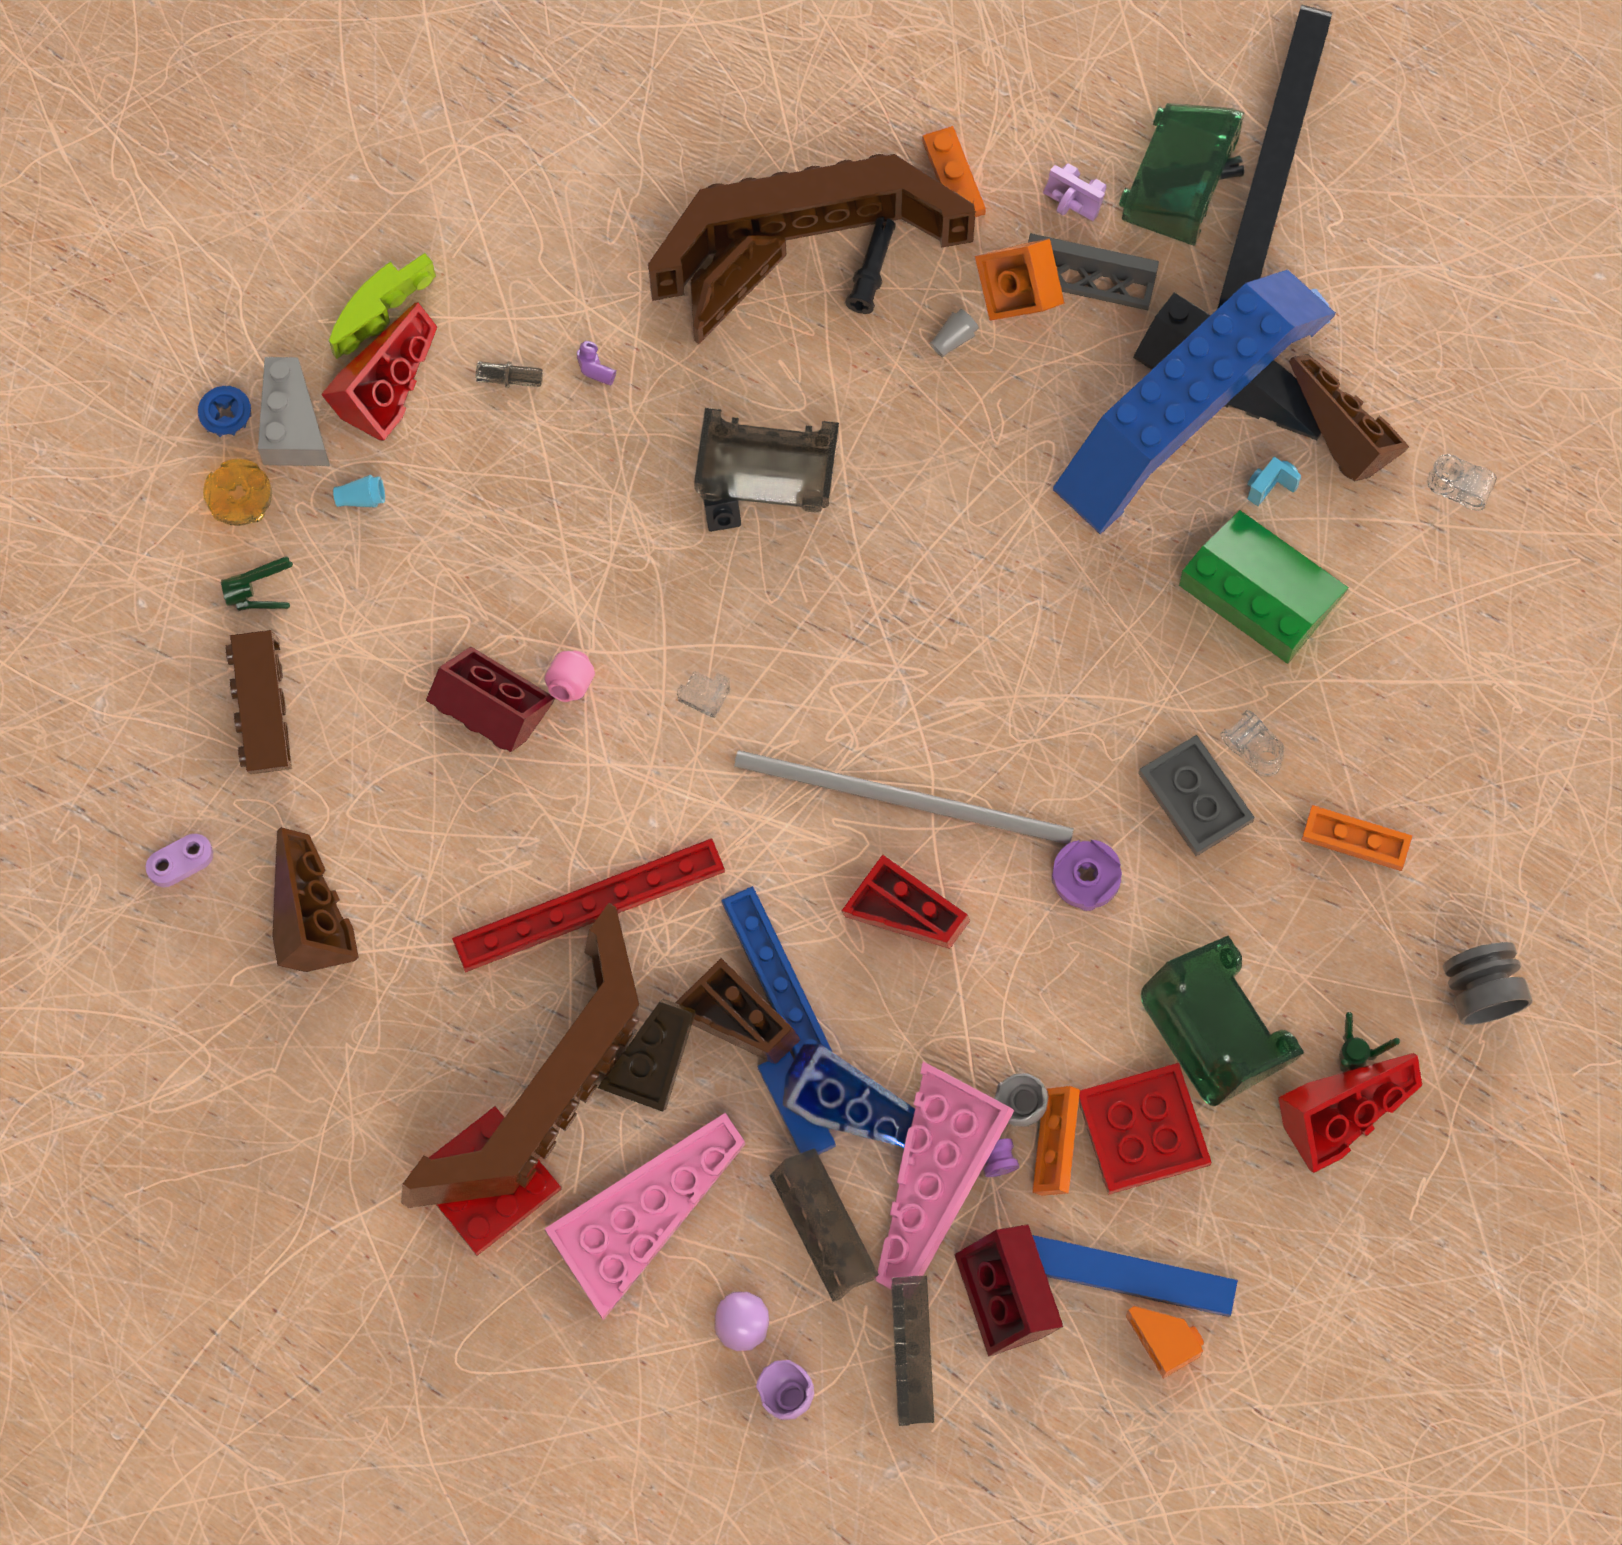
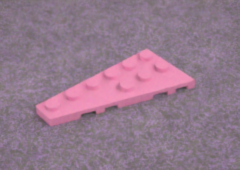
(940, 1162)
(628, 1223)

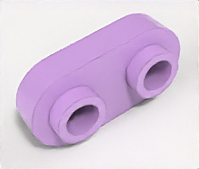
(180, 861)

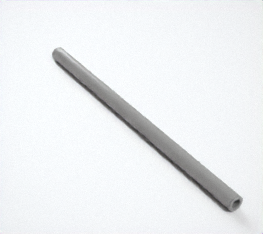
(904, 797)

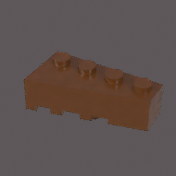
(259, 702)

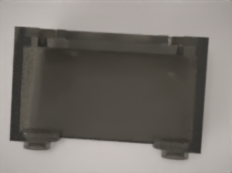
(766, 463)

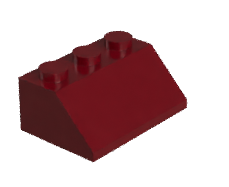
(489, 698)
(1008, 1289)

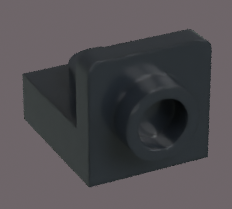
(722, 514)

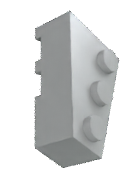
(287, 417)

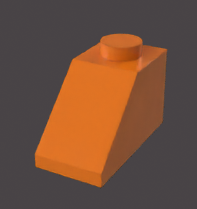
(1166, 1339)

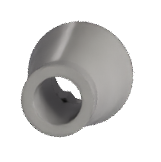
(955, 332)

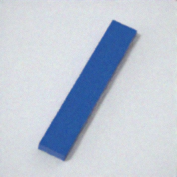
(772, 966)
(1136, 1276)

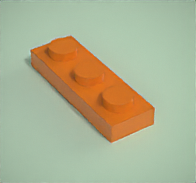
(952, 167)
(1356, 838)
(1056, 1142)

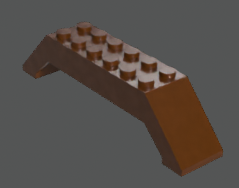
(808, 205)
(552, 1094)

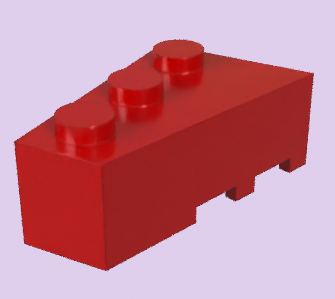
(905, 905)

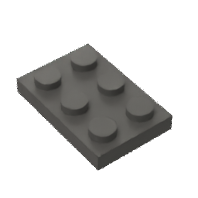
(1196, 795)

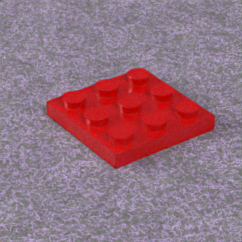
(1143, 1128)
(488, 1219)

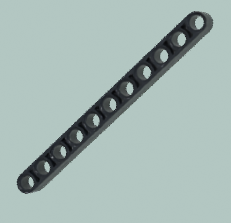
(1277, 150)

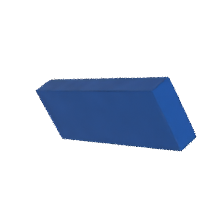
(805, 1135)

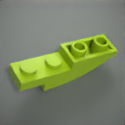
(367, 309)

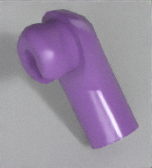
(591, 366)

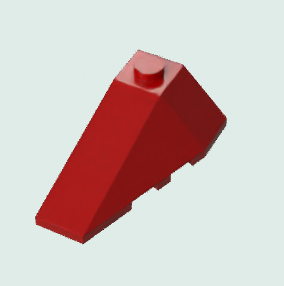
(377, 381)
(1338, 1109)

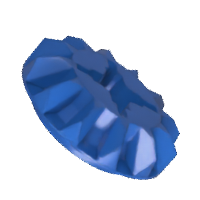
(224, 397)

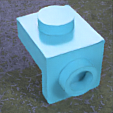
(1264, 480)

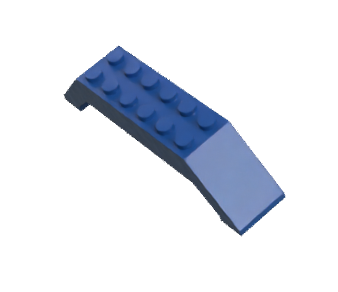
(1187, 393)

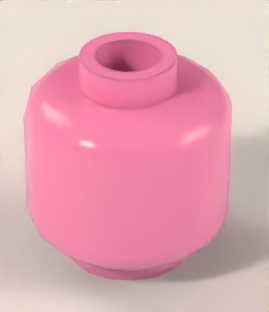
(569, 676)

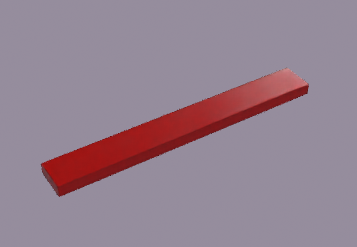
(586, 904)

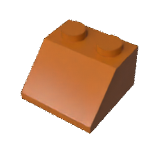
(1019, 280)

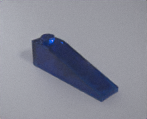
(844, 1099)

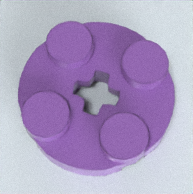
(1086, 854)

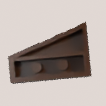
(738, 1014)

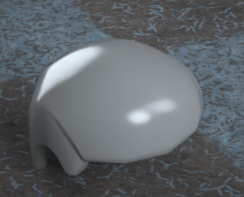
(1025, 1096)

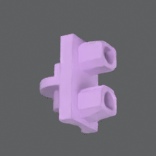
(1073, 192)

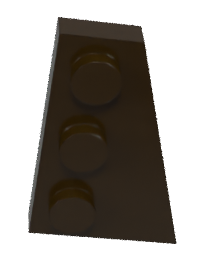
(652, 1059)

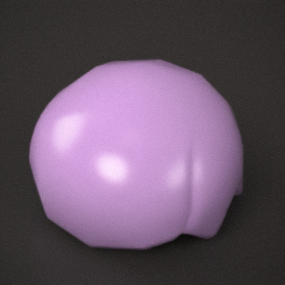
(741, 1321)
(785, 1389)

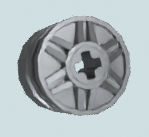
(1487, 982)

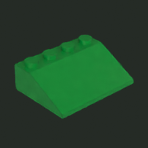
(1262, 585)

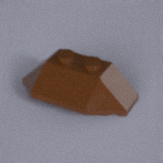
(731, 278)

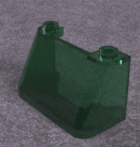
(1181, 169)
(1214, 1023)

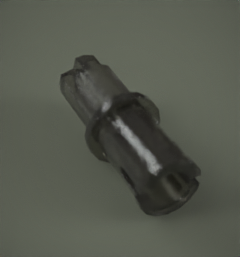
(508, 374)

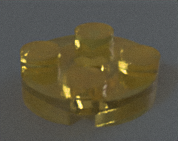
(225, 479)

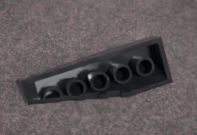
(1270, 395)

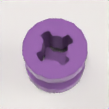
(1001, 1159)

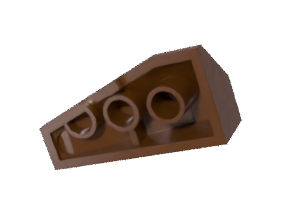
(1353, 437)
(306, 919)

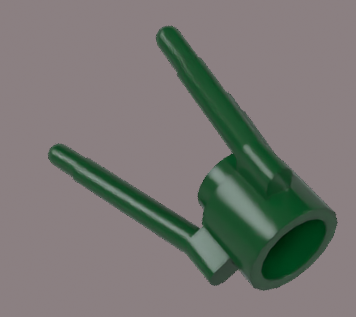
(239, 587)
(1356, 1051)

